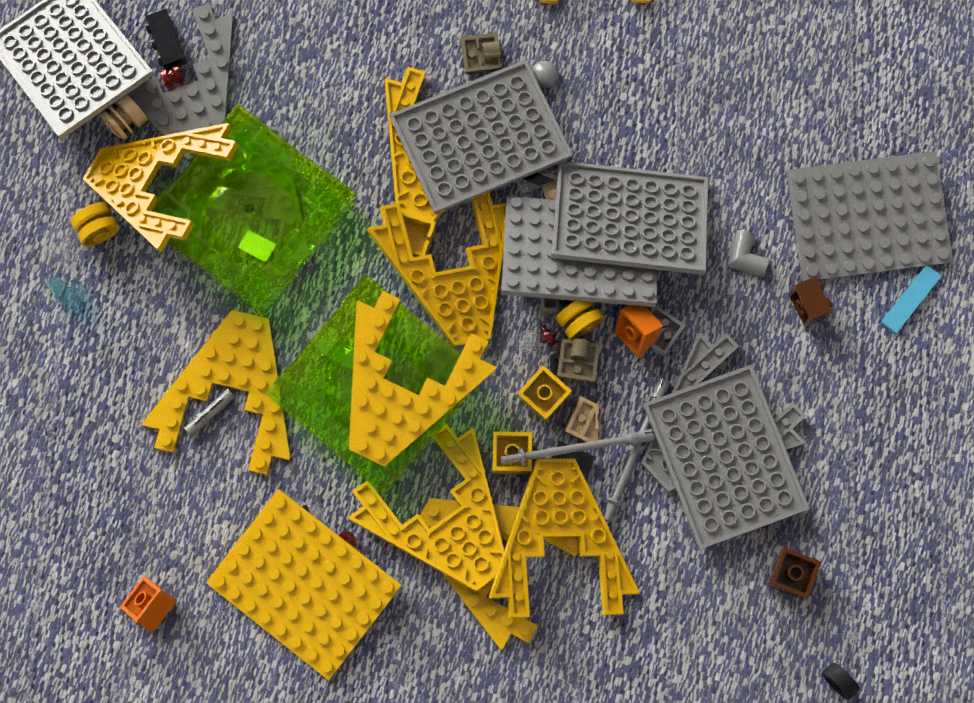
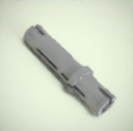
(202, 418)

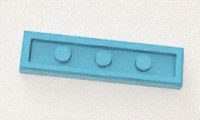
(910, 299)

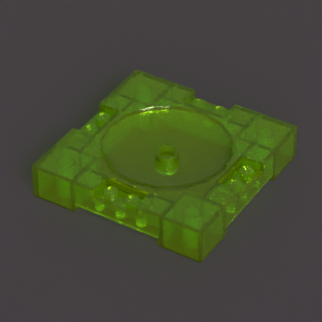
(293, 212)
(319, 381)

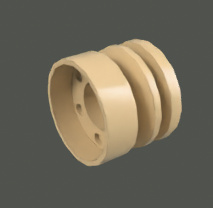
(122, 116)

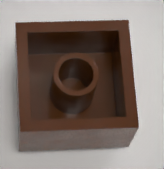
(810, 301)
(794, 573)

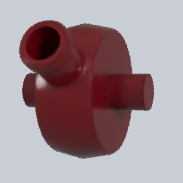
(548, 336)

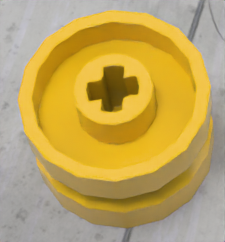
(94, 224)
(580, 318)

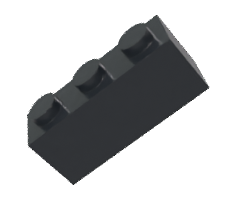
(165, 39)

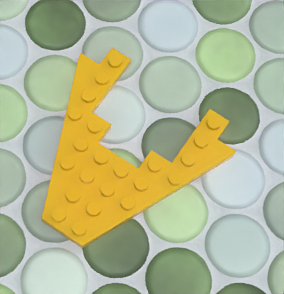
(126, 171)
(406, 184)
(459, 298)
(238, 358)
(387, 415)
(560, 506)
(464, 542)
(489, 613)

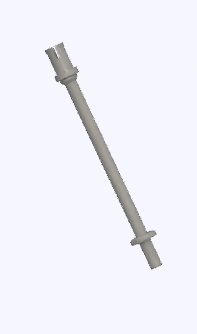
(660, 391)
(631, 438)

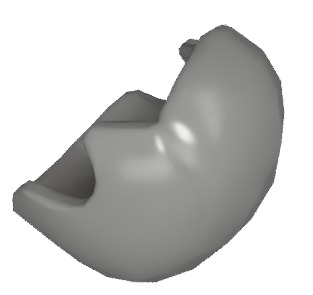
(545, 74)

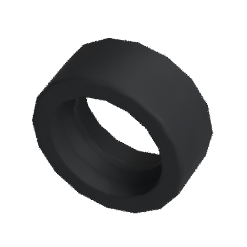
(840, 681)

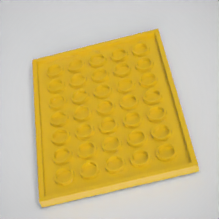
(304, 584)

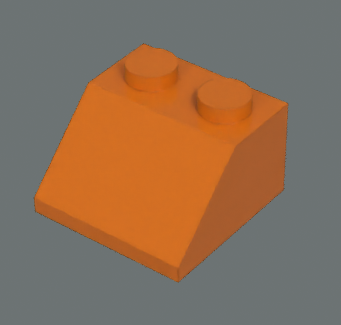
(637, 328)
(148, 604)

